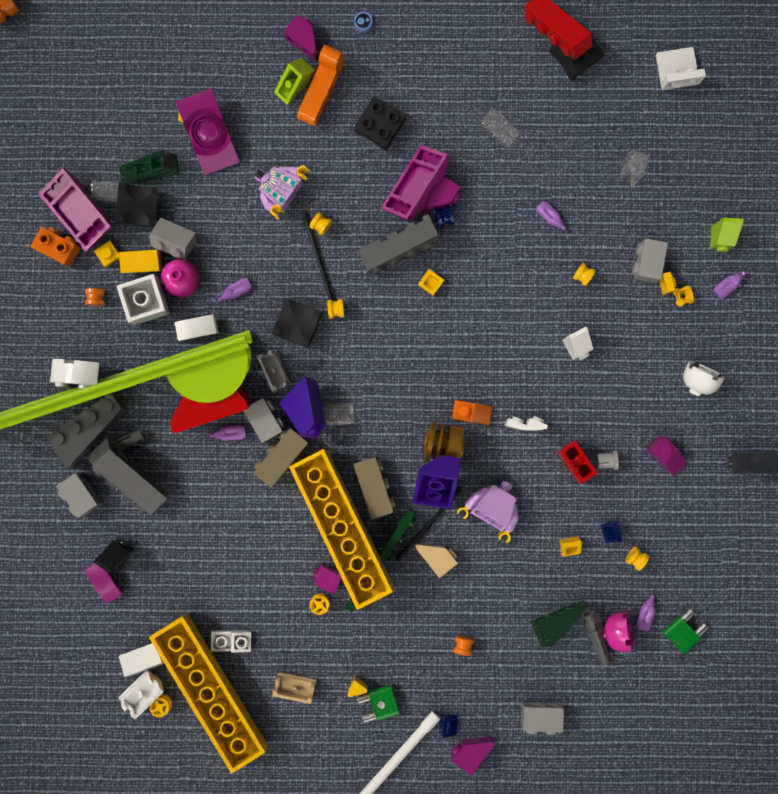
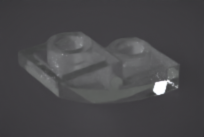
(499, 128)
(104, 191)

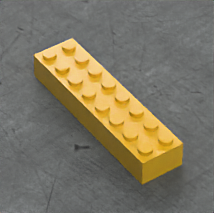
(342, 529)
(209, 693)

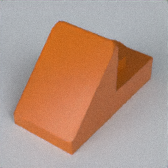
(471, 412)

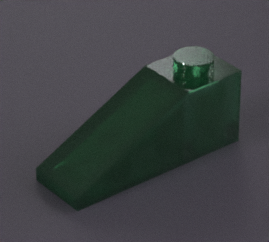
(151, 167)
(555, 624)

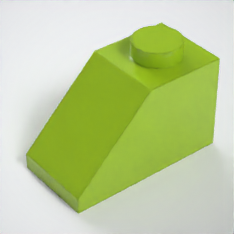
(294, 80)
(725, 234)

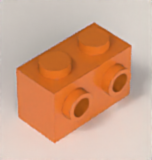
(52, 245)

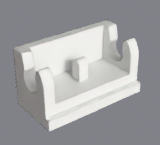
(140, 660)
(141, 694)

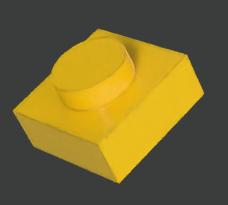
(107, 254)
(431, 282)
(667, 283)

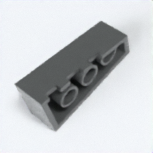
(399, 245)
(82, 432)
(127, 477)

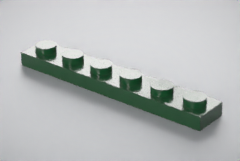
(396, 537)

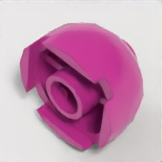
(180, 278)
(619, 632)

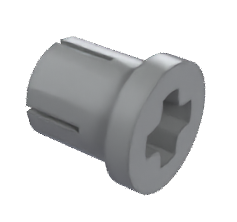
(608, 460)

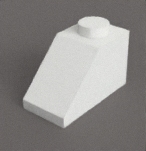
(579, 344)

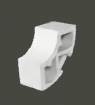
(74, 372)

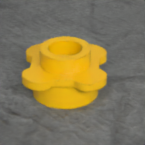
(687, 291)

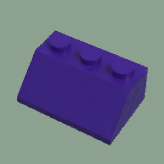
(437, 482)

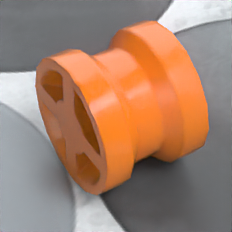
(94, 297)
(463, 645)

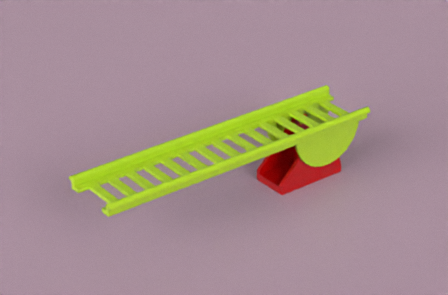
(204, 376)

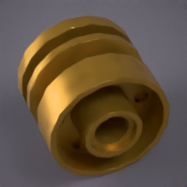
(444, 444)

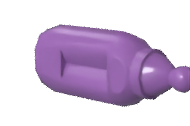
(550, 215)
(728, 285)
(236, 290)
(230, 433)
(646, 614)

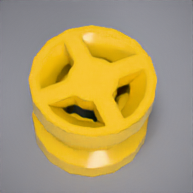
(320, 223)
(584, 274)
(335, 308)
(637, 558)
(317, 606)
(161, 709)

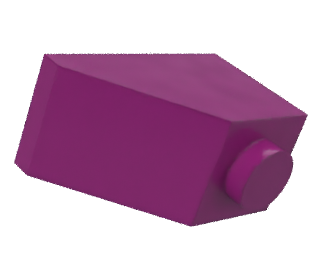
(301, 35)
(442, 195)
(666, 455)
(327, 578)
(471, 753)

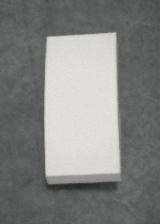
(196, 327)
(531, 424)
(231, 641)

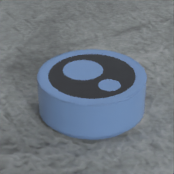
(363, 22)

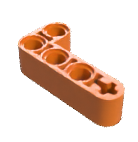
(319, 91)

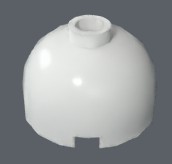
(701, 379)

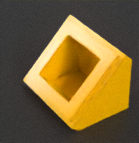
(570, 546)
(357, 687)

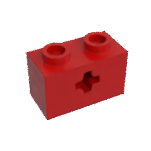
(576, 462)

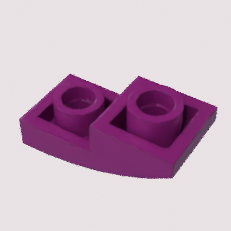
(103, 583)

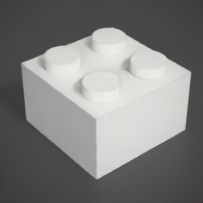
(143, 299)

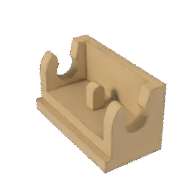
(294, 687)

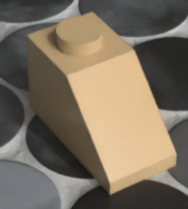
(437, 557)

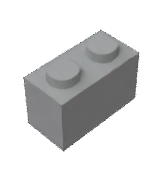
(172, 239)
(650, 260)
(264, 421)
(78, 495)
(542, 718)

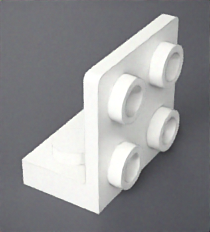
(678, 68)

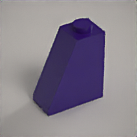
(305, 408)

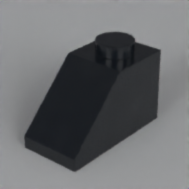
(114, 555)

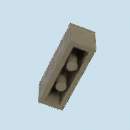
(280, 457)
(374, 487)

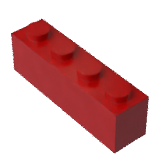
(558, 27)

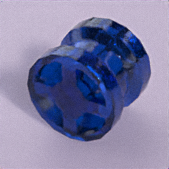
(444, 216)

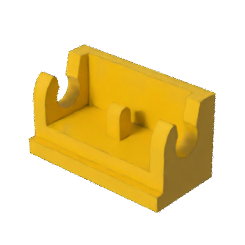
(140, 261)

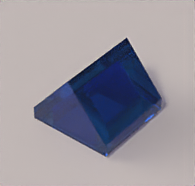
(611, 532)
(448, 725)

